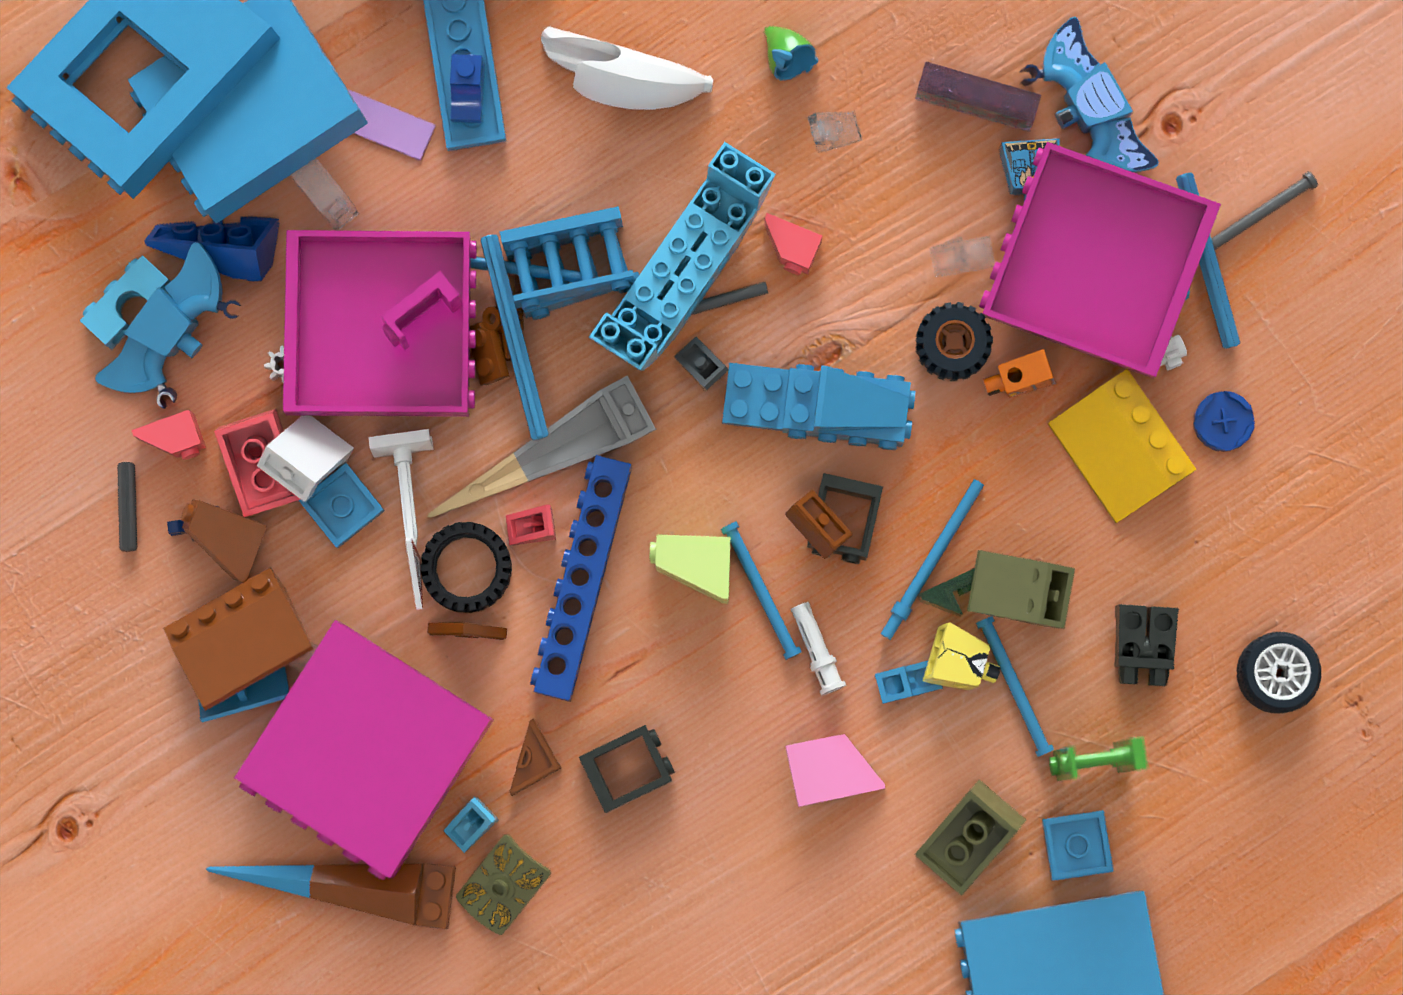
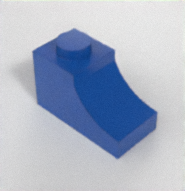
(467, 88)

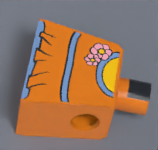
(1035, 375)

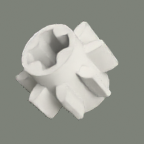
(1174, 352)
(273, 365)

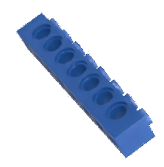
(617, 475)

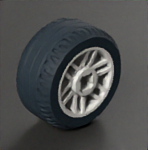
(1298, 679)

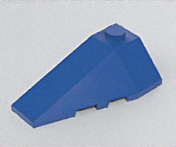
(237, 249)

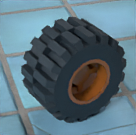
(953, 341)

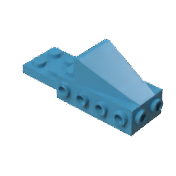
(820, 404)

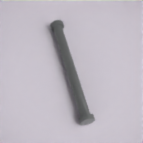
(1308, 181)

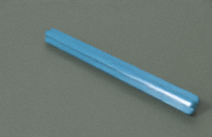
(1213, 279)

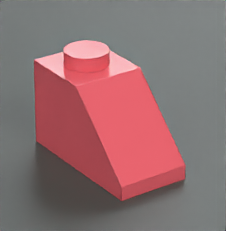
(793, 244)
(175, 435)

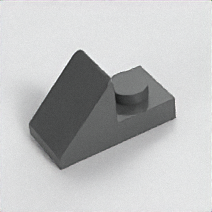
(701, 363)

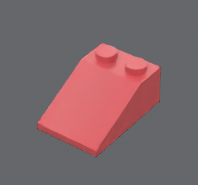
(242, 448)

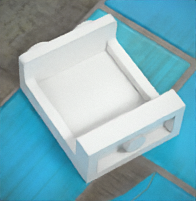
(304, 456)

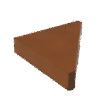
(467, 630)
(535, 760)

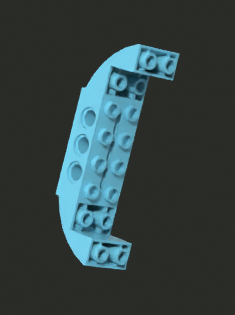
(687, 260)

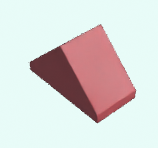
(531, 525)

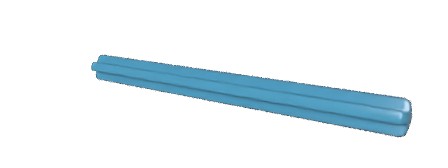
(514, 337)

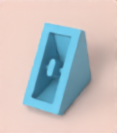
(470, 824)

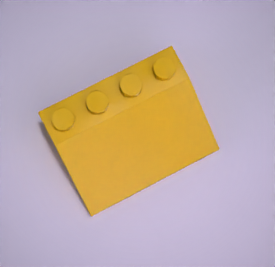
(1121, 446)

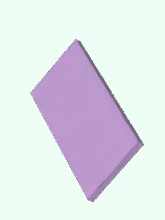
(393, 127)

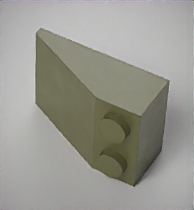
(970, 837)

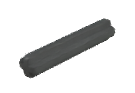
(127, 507)

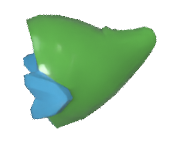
(788, 53)

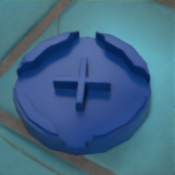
(1223, 421)

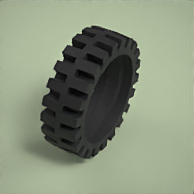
(445, 537)

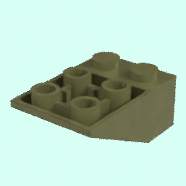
(1021, 589)

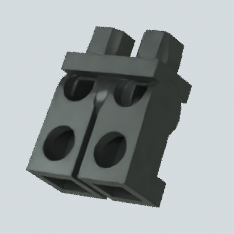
(1143, 648)

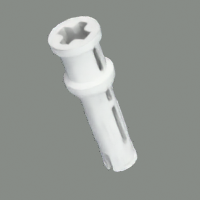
(822, 662)

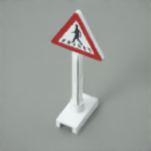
(401, 447)

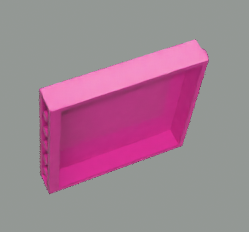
(1099, 259)
(333, 323)
(363, 750)

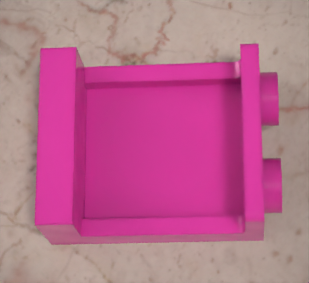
(416, 304)

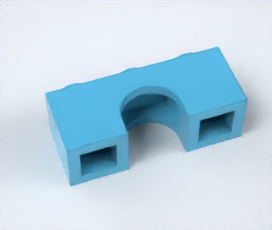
(105, 316)

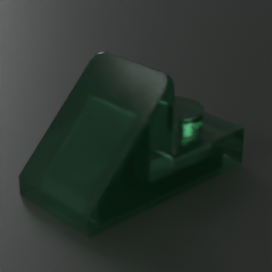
(942, 594)

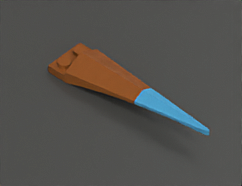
(415, 896)

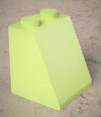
(695, 562)

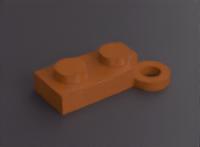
(488, 351)

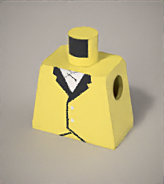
(959, 660)

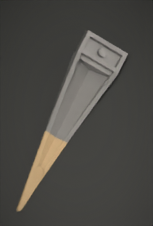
(594, 427)

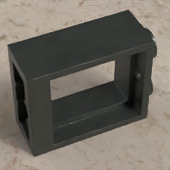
(857, 489)
(596, 778)

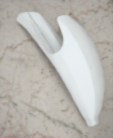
(622, 75)

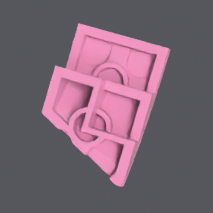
(829, 770)

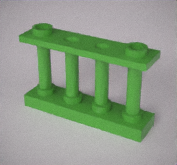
(1126, 756)

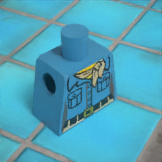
(1018, 160)

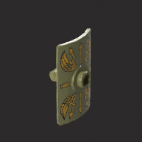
(502, 885)

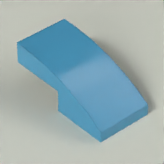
(904, 682)

